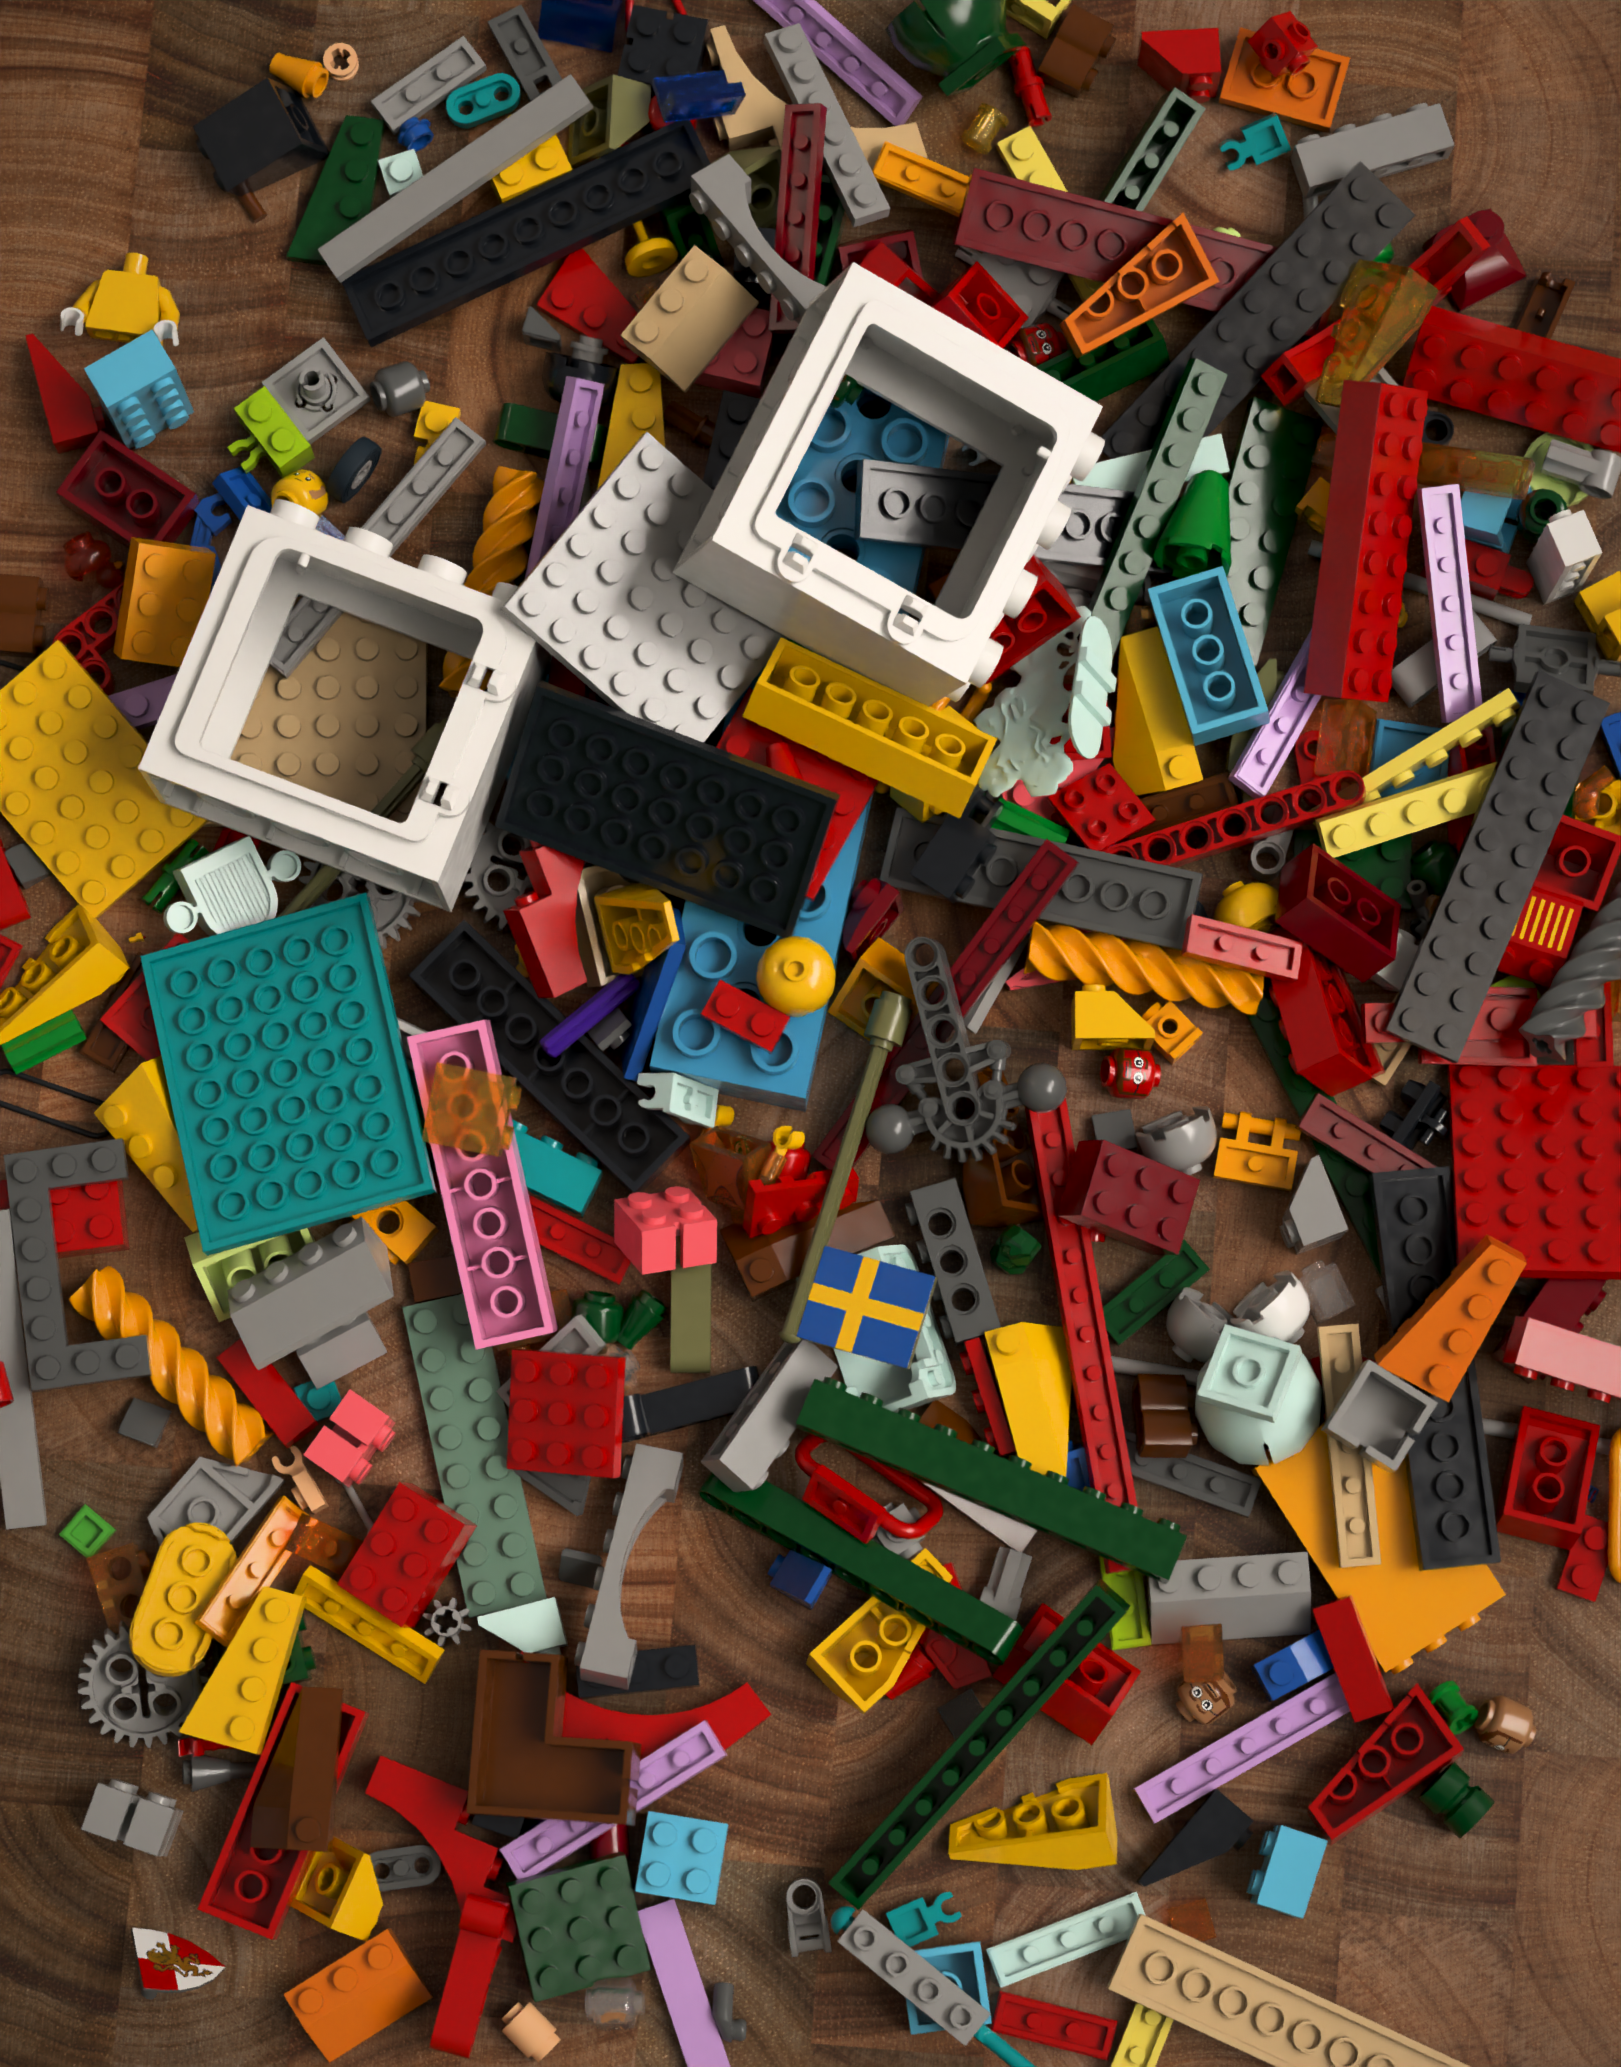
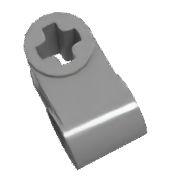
(807, 1921)

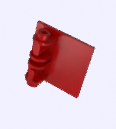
(1100, 809)

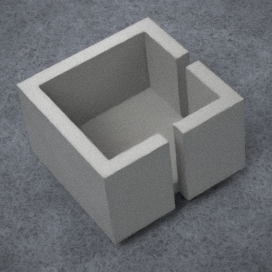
(1377, 1414)
(137, 1820)

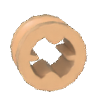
(341, 49)

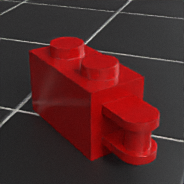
(1492, 574)

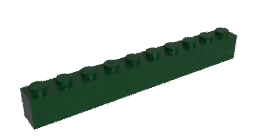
(990, 1480)
(979, 1744)

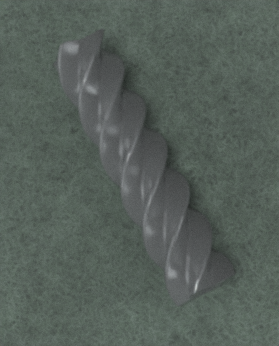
(1577, 985)

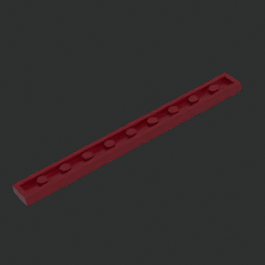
(971, 977)

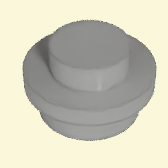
(589, 349)

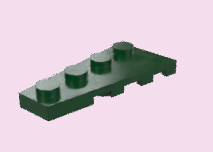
(343, 189)

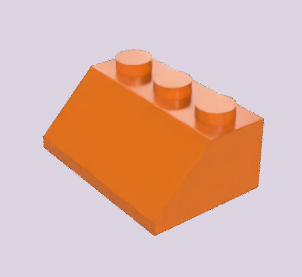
(358, 1995)

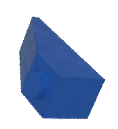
(799, 1578)
(1293, 1666)

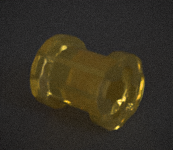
(984, 128)

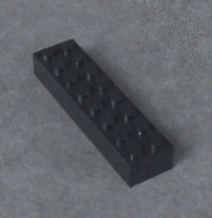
(577, 1086)

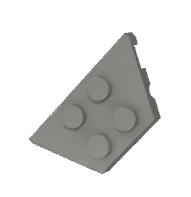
(215, 1496)

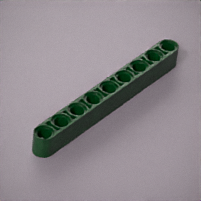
(869, 1568)

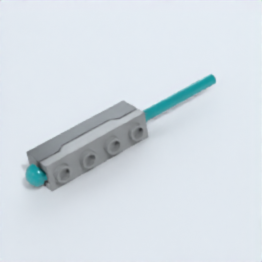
(920, 1982)

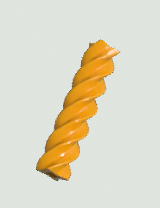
(499, 552)
(1138, 968)
(177, 1371)

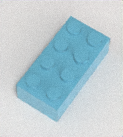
(140, 390)
(1209, 656)

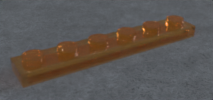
(1447, 465)

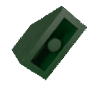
(689, 228)

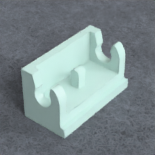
(681, 1097)

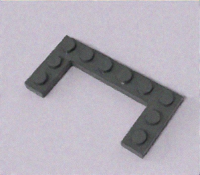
(29, 1182)

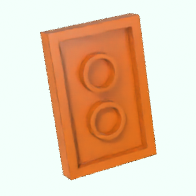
(1300, 98)

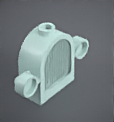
(229, 888)

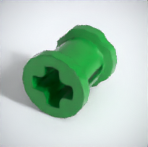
(1452, 1707)

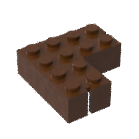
(524, 1762)

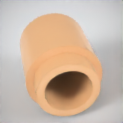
(530, 2031)

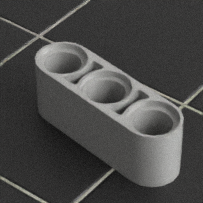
(1417, 674)

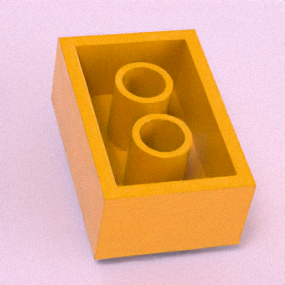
(162, 600)

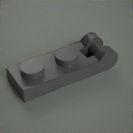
(523, 51)

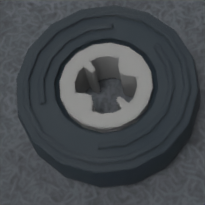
(353, 469)

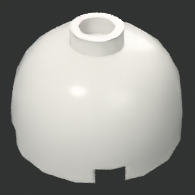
(1275, 1309)

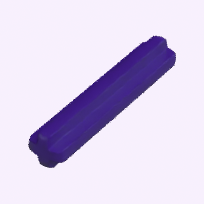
(589, 1014)

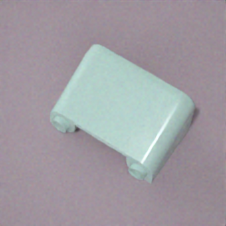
(930, 1370)

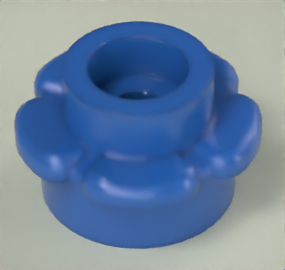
(415, 134)

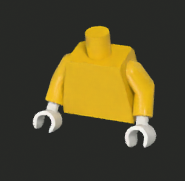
(125, 306)

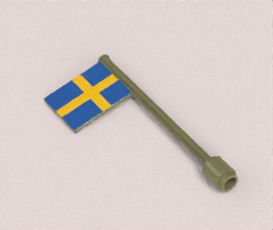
(843, 1295)

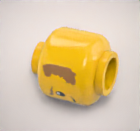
(303, 489)

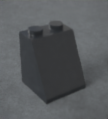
(260, 138)

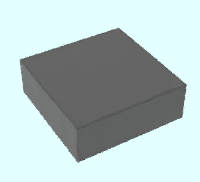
(1115, 1128)

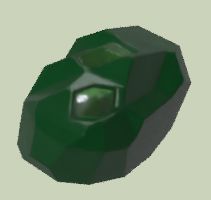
(1014, 1250)

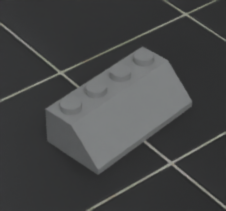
(311, 1292)
(1243, 1593)

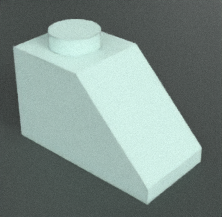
(529, 1627)

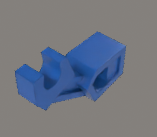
(209, 525)

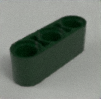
(533, 433)

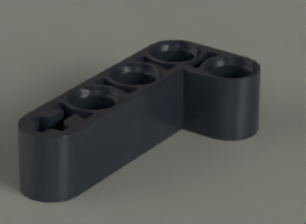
(686, 1404)

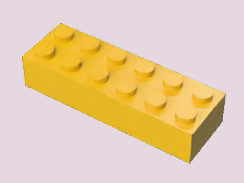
(869, 727)

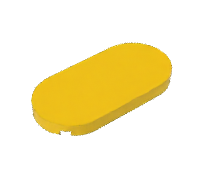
(177, 1590)

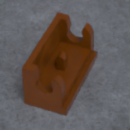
(1544, 306)

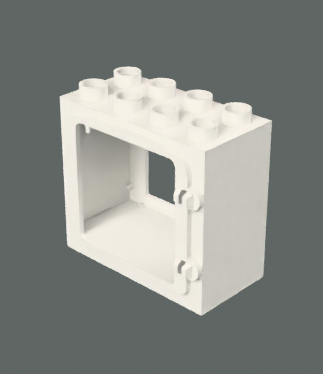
(955, 385)
(224, 666)

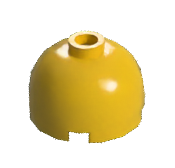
(1249, 906)
(796, 976)

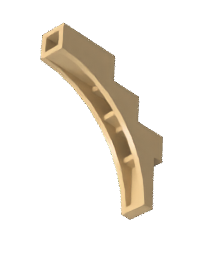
(762, 113)

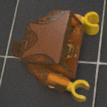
(732, 1159)

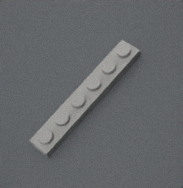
(842, 153)

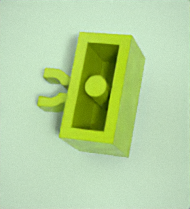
(272, 434)

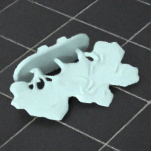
(1033, 711)

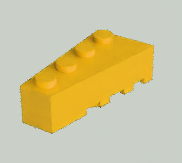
(634, 412)
(145, 1120)
(248, 1679)

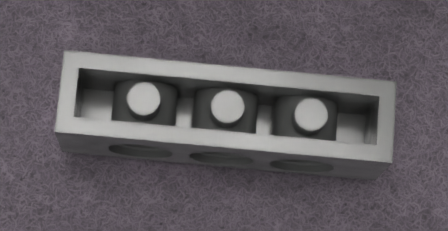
(945, 1201)

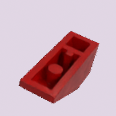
(67, 406)

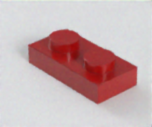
(745, 1016)
(1586, 1561)

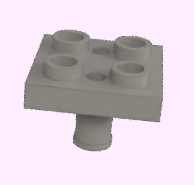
(307, 379)

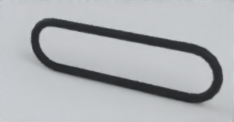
(47, 1119)

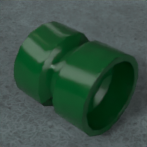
(1456, 1799)

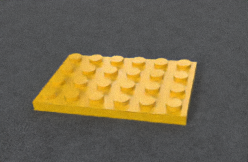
(77, 783)

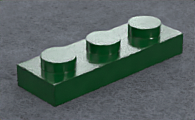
(1152, 1292)

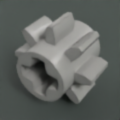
(442, 1611)

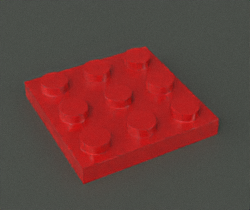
(566, 1413)

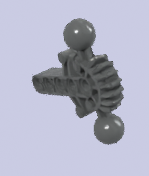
(1039, 1086)

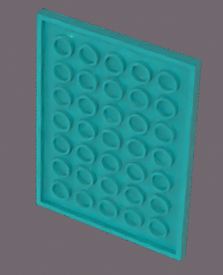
(287, 1074)

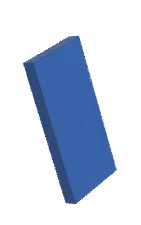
(650, 1004)

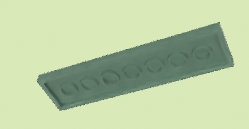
(470, 1452)

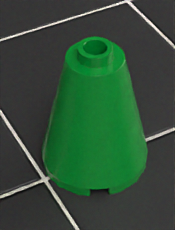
(1198, 529)

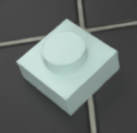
(400, 171)

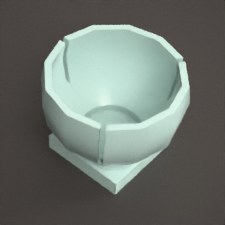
(1257, 1394)

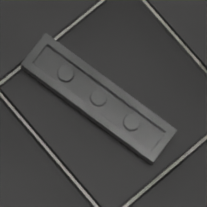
(1196, 1479)

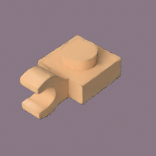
(306, 1491)

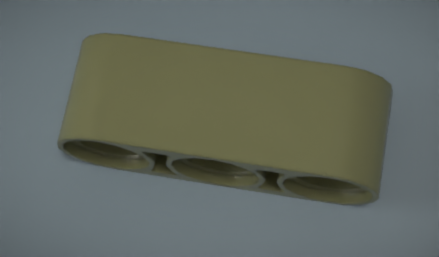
(691, 1319)

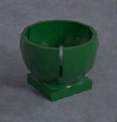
(955, 40)

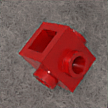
(1283, 44)

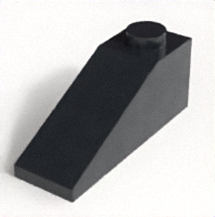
(1206, 1834)

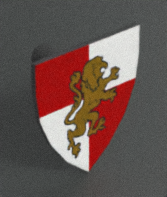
(171, 1963)

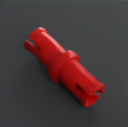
(1029, 87)

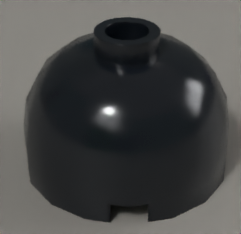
(558, 366)

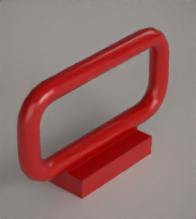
(856, 1510)

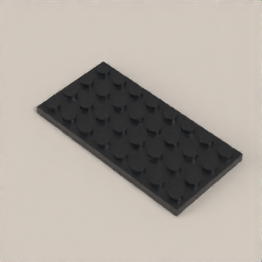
(666, 810)

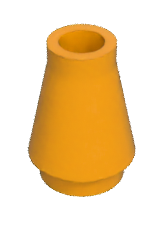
(302, 75)

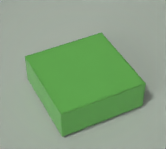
(87, 1532)

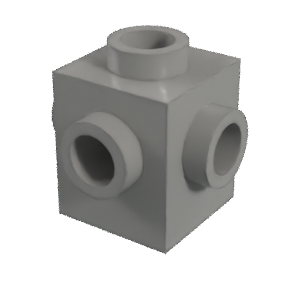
(900, 1546)

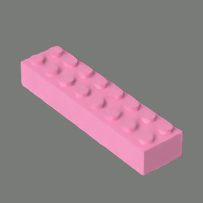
(486, 1206)

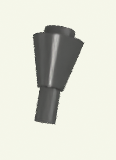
(210, 1771)

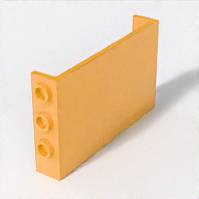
(1395, 1600)

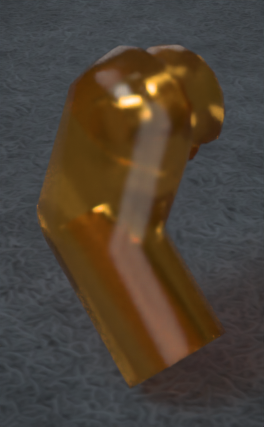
(1589, 792)

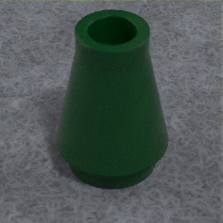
(640, 1318)

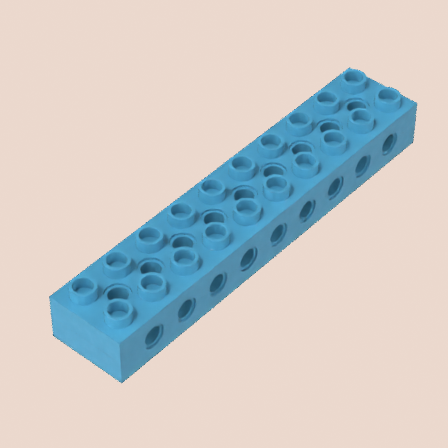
(717, 943)

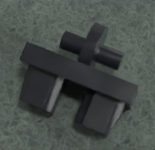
(1423, 1119)

